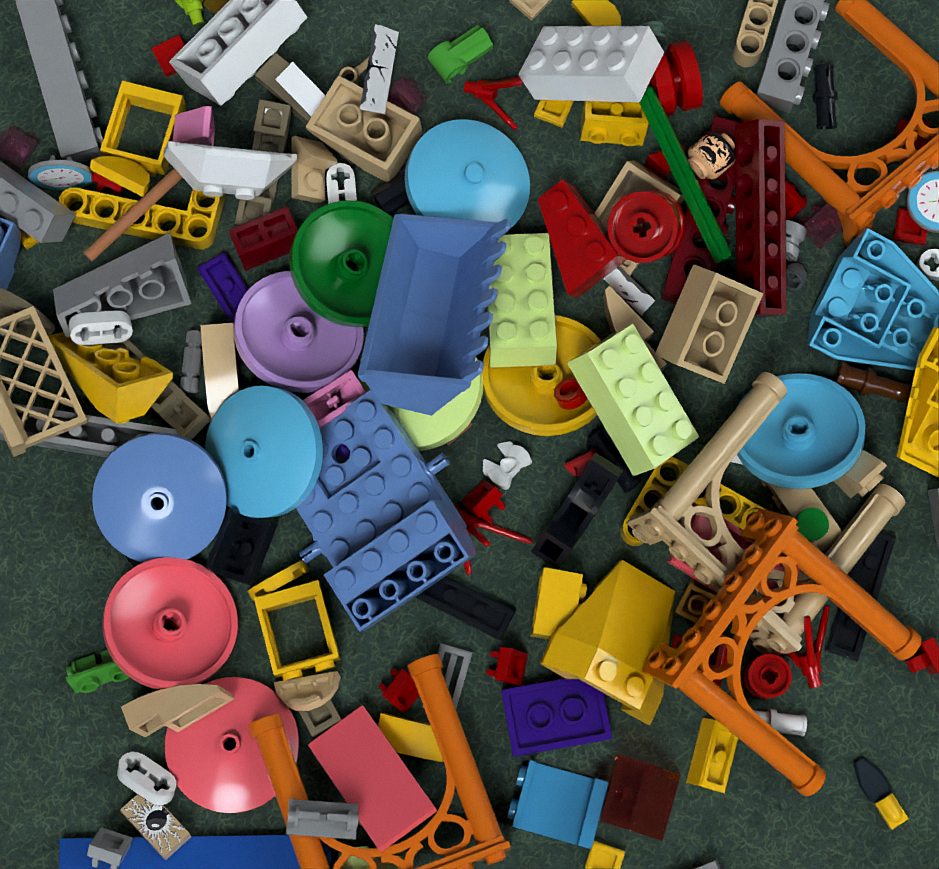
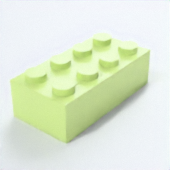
(524, 305)
(633, 400)

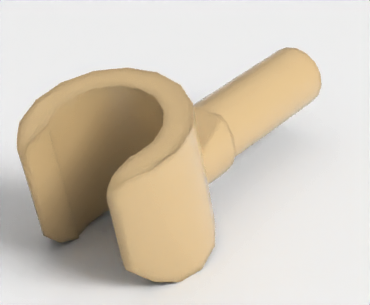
(357, 71)

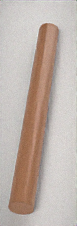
(132, 215)

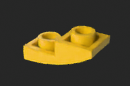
(410, 737)

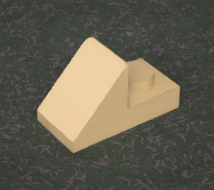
(309, 169)

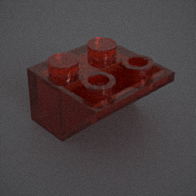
(639, 797)

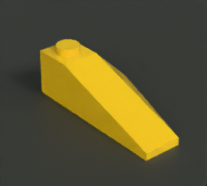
(111, 379)

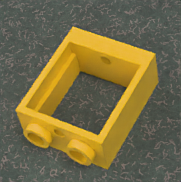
(147, 98)
(287, 598)

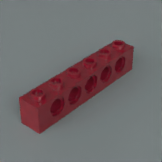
(721, 203)
(761, 212)

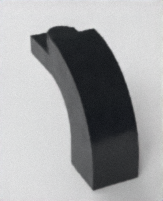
(577, 511)

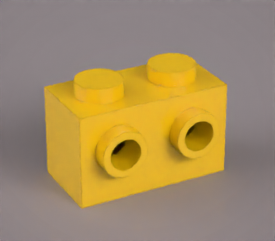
(613, 123)
(556, 600)

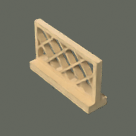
(10, 423)

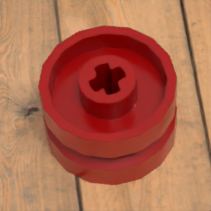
(678, 79)
(628, 231)

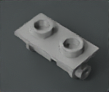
(322, 819)

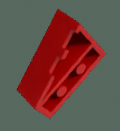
(577, 239)

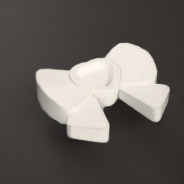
(515, 459)

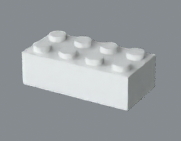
(236, 45)
(591, 63)

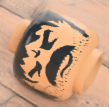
(711, 155)

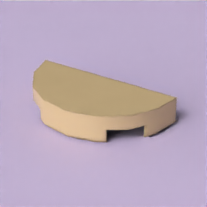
(308, 691)

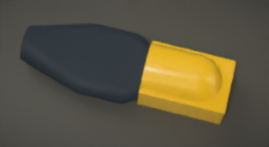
(879, 792)

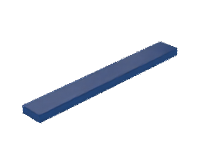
(196, 853)

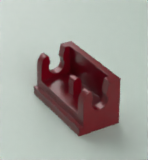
(264, 238)

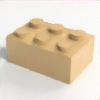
(709, 324)

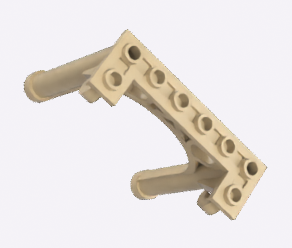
(782, 625)

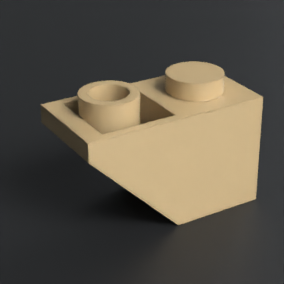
(862, 476)

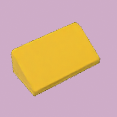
(712, 756)

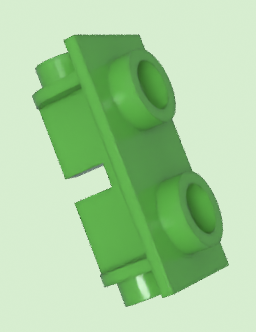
(87, 675)

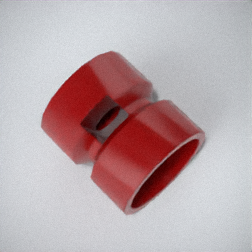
(766, 676)

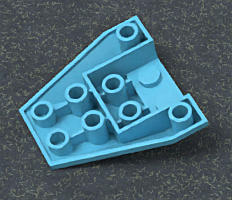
(874, 306)

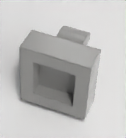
(109, 848)

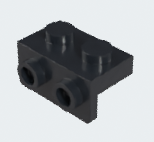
(240, 547)

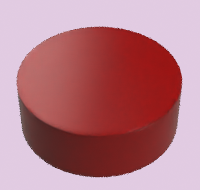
(569, 394)

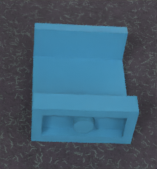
(558, 804)

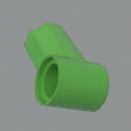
(456, 56)

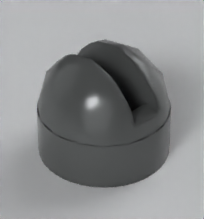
(800, 278)

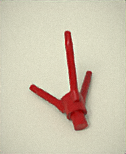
(488, 92)
(473, 523)
(810, 661)

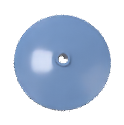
(167, 469)

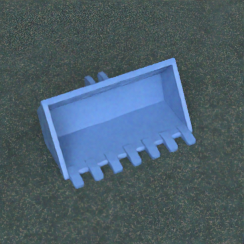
(431, 310)

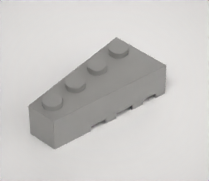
(135, 283)

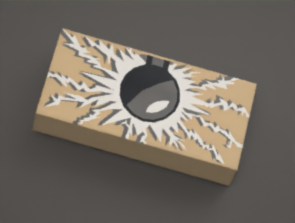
(156, 825)

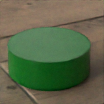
(812, 523)

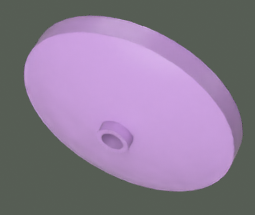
(289, 341)

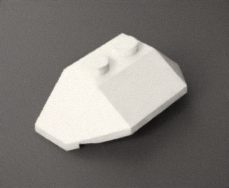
(227, 169)

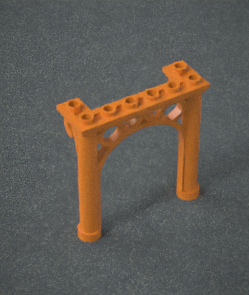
(856, 202)
(688, 667)
(460, 773)

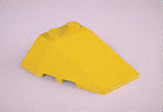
(921, 425)
(612, 638)

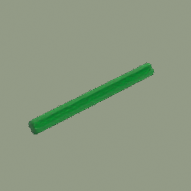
(684, 176)

